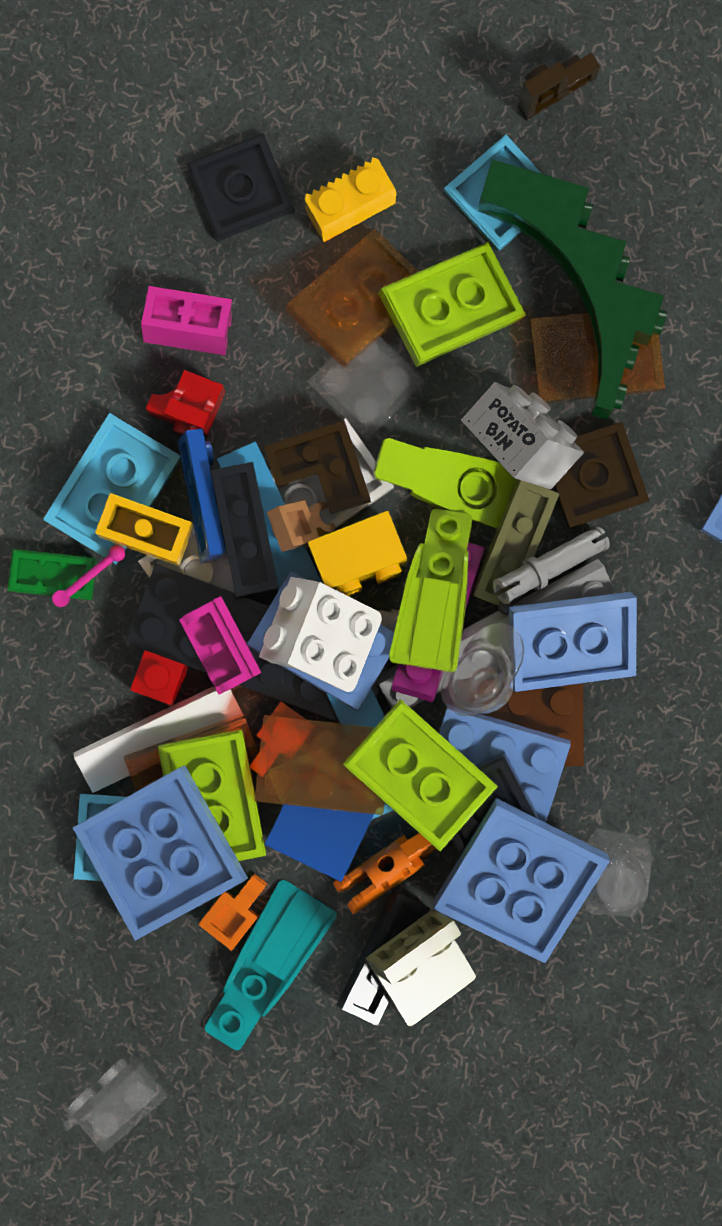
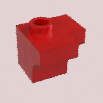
(189, 405)

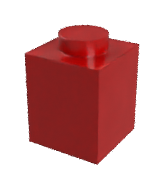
(159, 678)

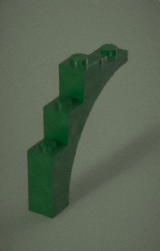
(618, 313)

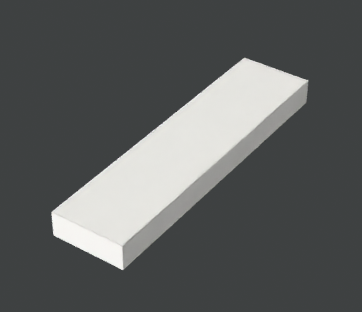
(104, 760)

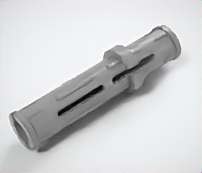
(537, 571)

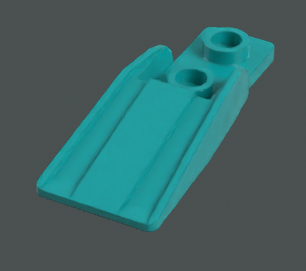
(269, 961)

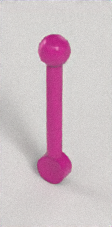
(62, 597)

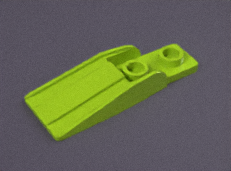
(447, 479)
(435, 596)

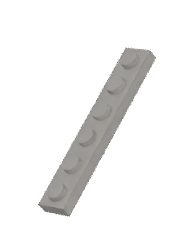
(584, 582)

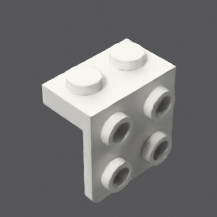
(321, 633)

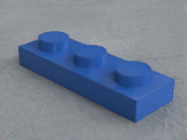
(196, 461)

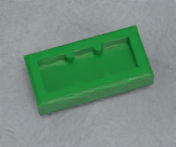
(48, 572)

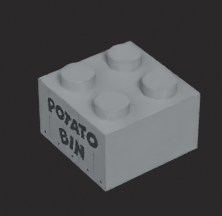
(523, 435)

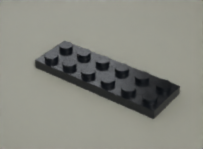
(159, 631)

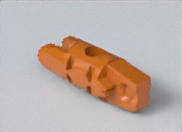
(407, 860)

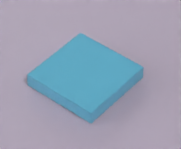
(468, 187)

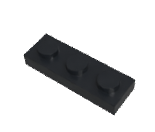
(244, 529)
(363, 992)

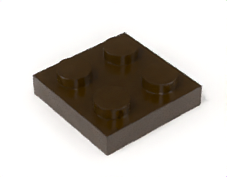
(602, 479)

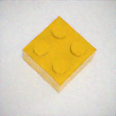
(359, 554)

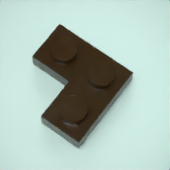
(549, 85)
(326, 454)

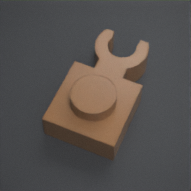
(298, 524)

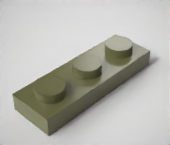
(515, 536)

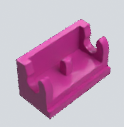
(186, 320)
(219, 645)

